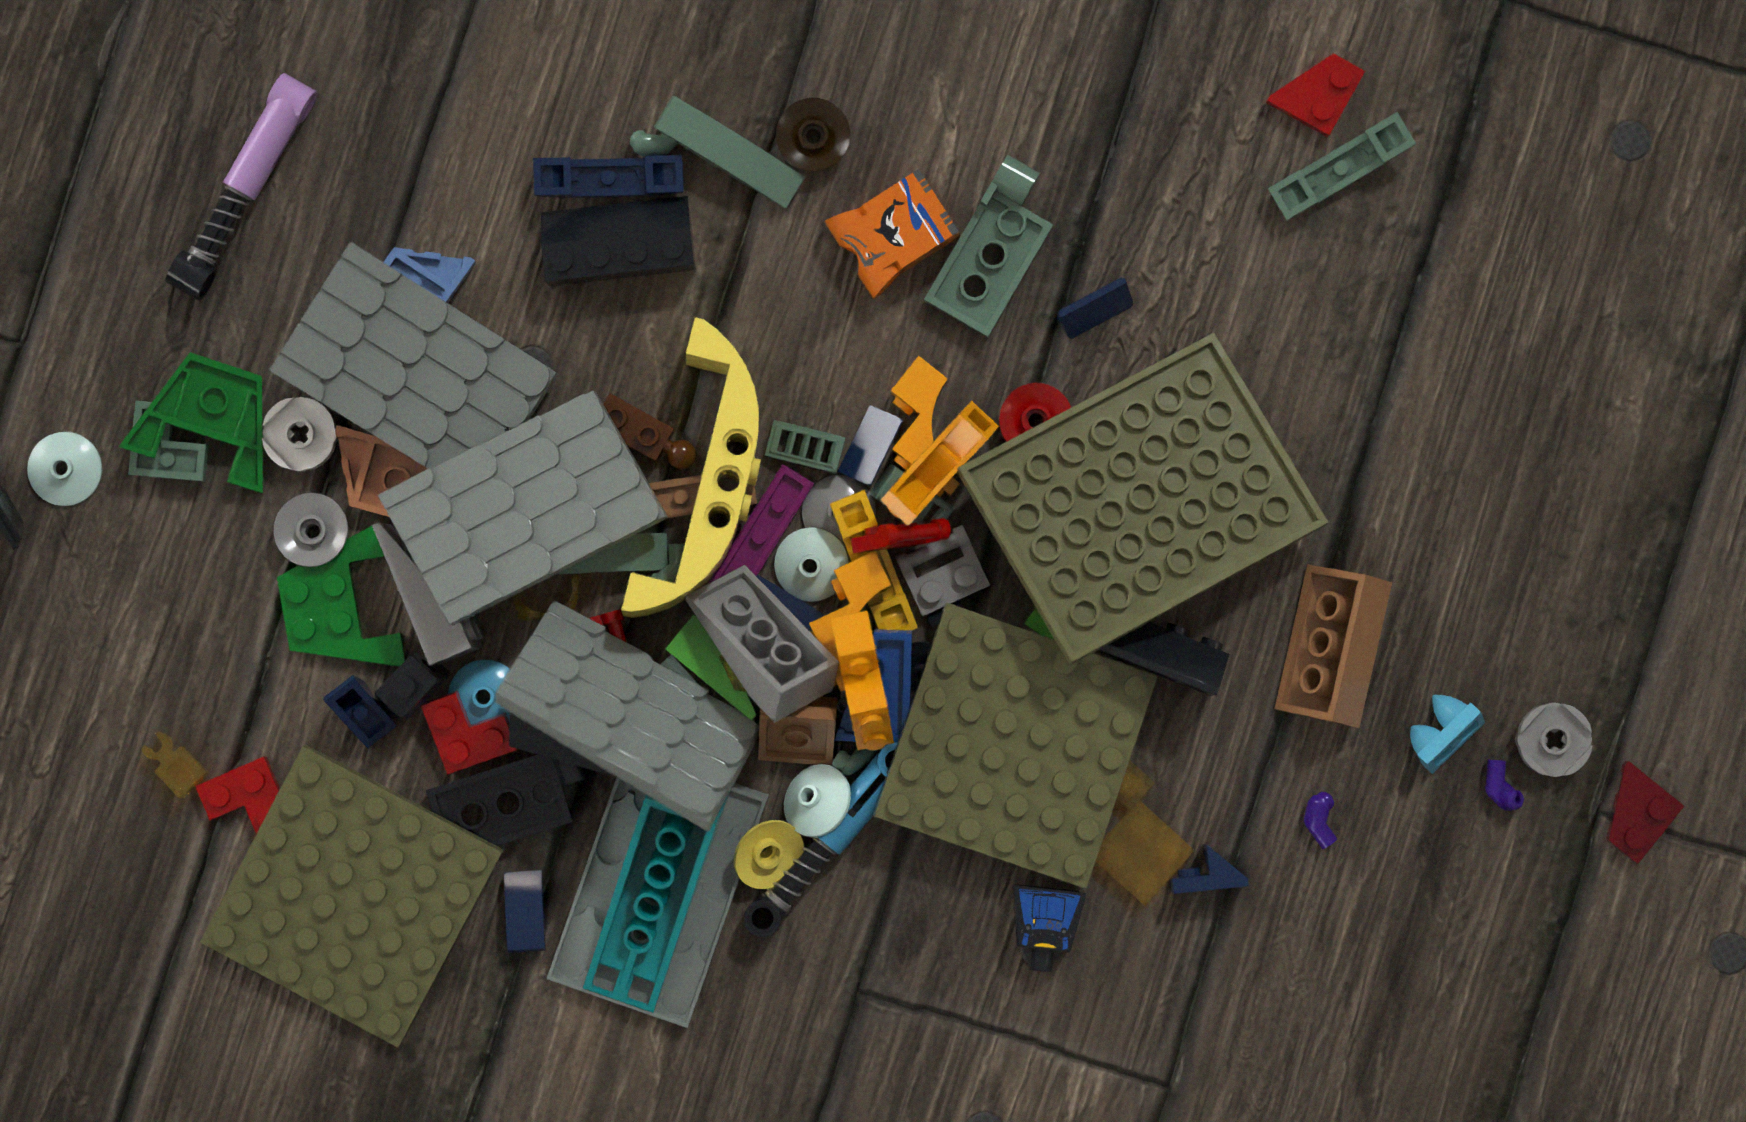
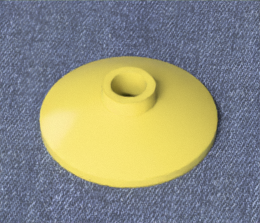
(763, 868)

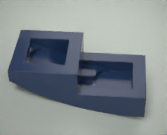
(524, 911)

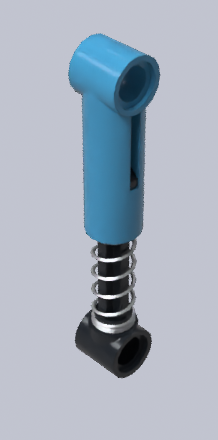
(813, 857)

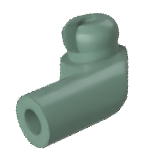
(651, 144)
(670, 572)
(850, 764)

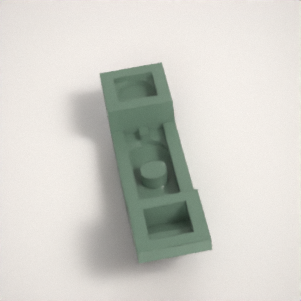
(1342, 166)
(633, 554)

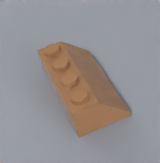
(1333, 645)

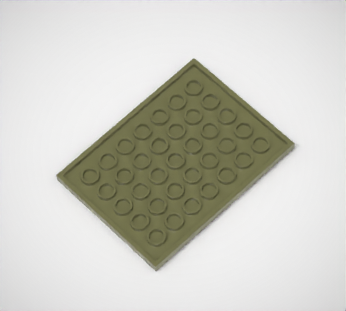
(1141, 498)

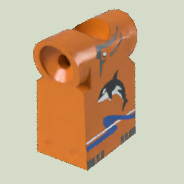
(894, 231)

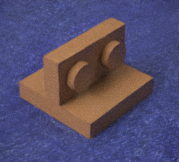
(800, 736)

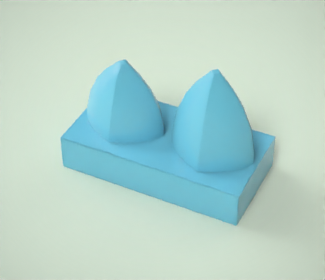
(1459, 724)

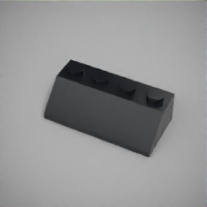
(617, 241)
(1173, 656)

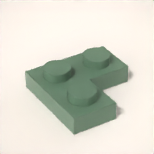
(172, 458)

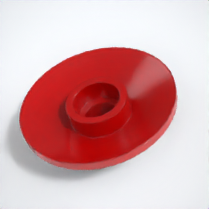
(1026, 401)

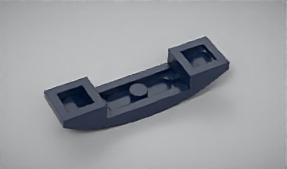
(608, 177)

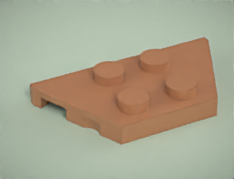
(372, 468)

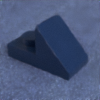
(360, 710)
(1218, 875)

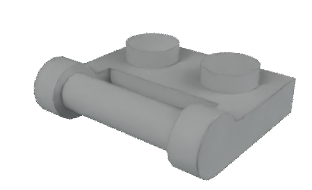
(947, 582)

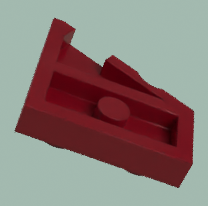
(1640, 813)

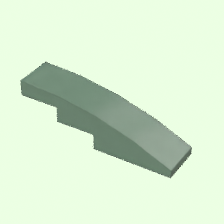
(729, 151)

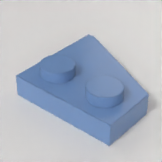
(431, 270)

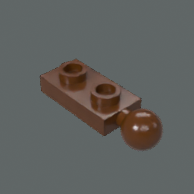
(649, 434)

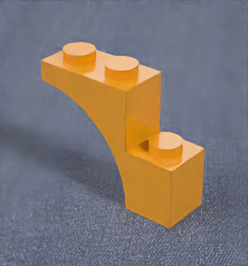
(918, 394)
(939, 463)
(858, 584)
(862, 681)

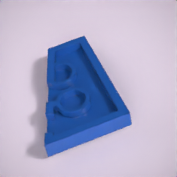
(894, 662)

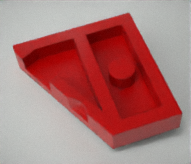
(1319, 93)

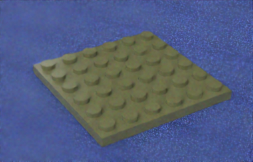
(1015, 746)
(351, 895)

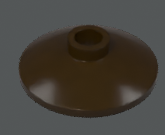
(808, 116)

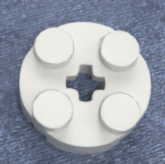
(278, 434)

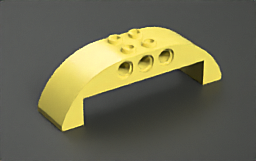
(735, 422)

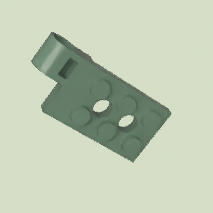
(998, 222)

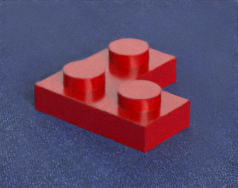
(458, 740)
(245, 786)

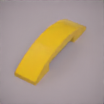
(889, 606)

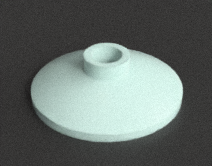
(82, 474)
(803, 545)
(827, 806)

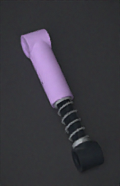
(286, 107)

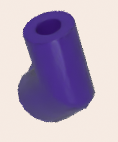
(1499, 790)
(1316, 818)

